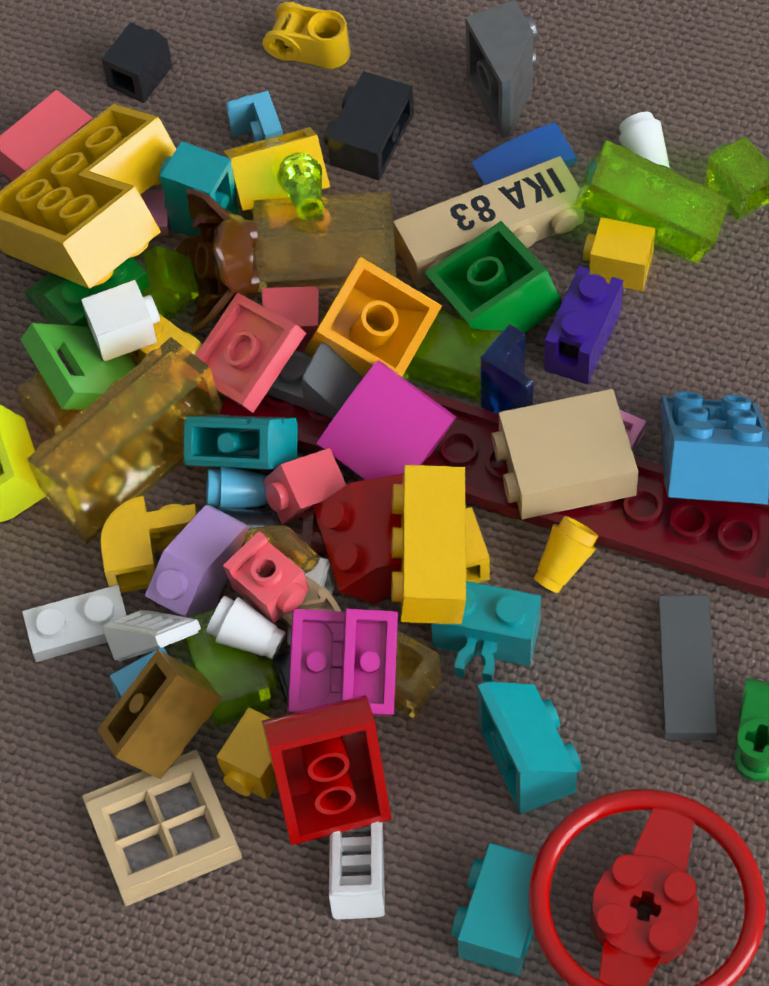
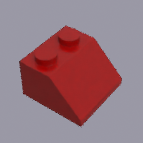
(358, 536)

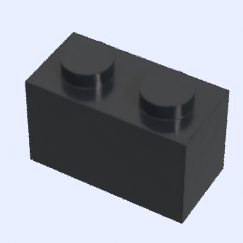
(369, 125)

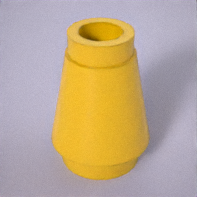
(564, 553)

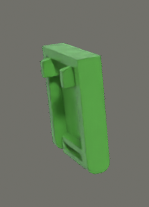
(81, 352)

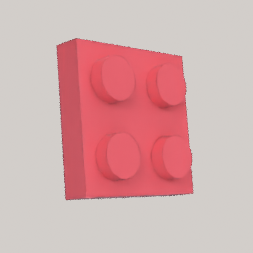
(249, 350)

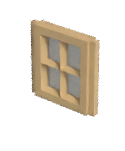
(161, 828)

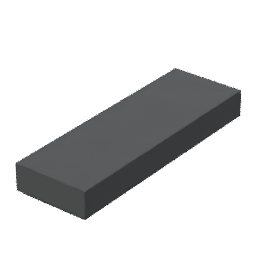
(687, 668)

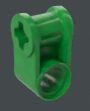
(753, 732)

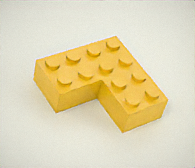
(82, 201)

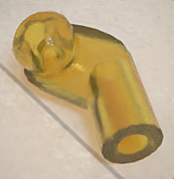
(289, 544)

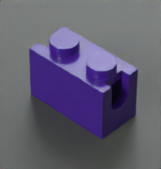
(584, 322)

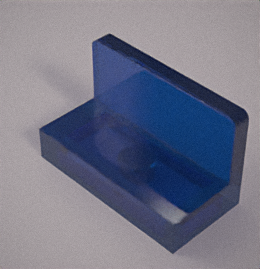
(503, 373)

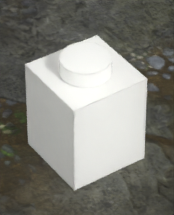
(121, 320)

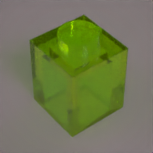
(740, 175)

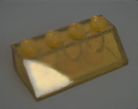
(124, 438)

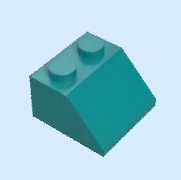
(526, 744)

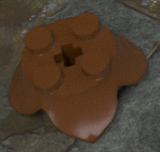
(219, 256)

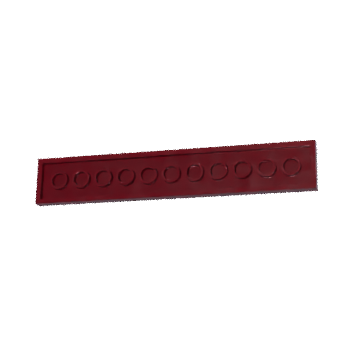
(694, 536)

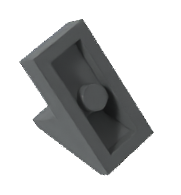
(316, 382)

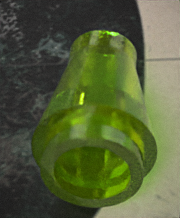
(302, 183)

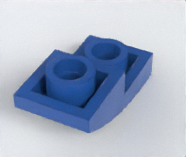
(523, 153)

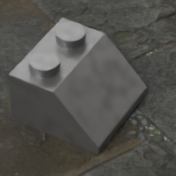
(501, 61)

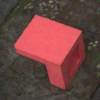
(296, 305)

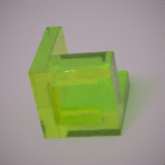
(170, 280)

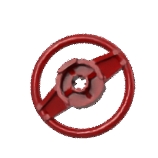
(648, 877)

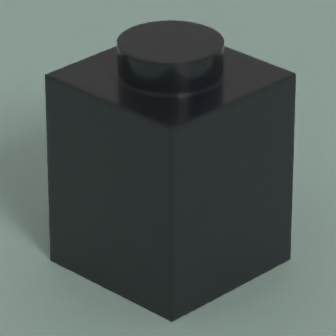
(137, 62)

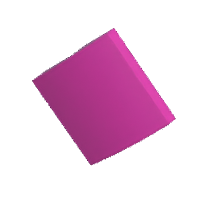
(385, 425)
(342, 658)

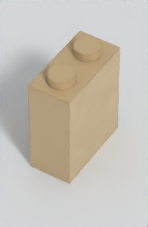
(565, 454)

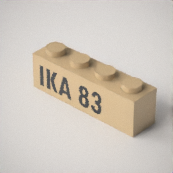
(528, 202)

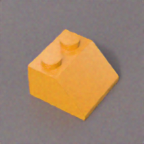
(375, 320)

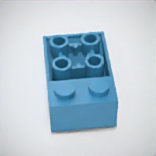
(714, 448)

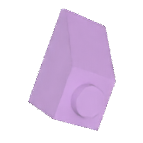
(191, 566)

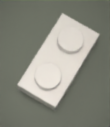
(72, 622)

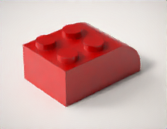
(327, 769)

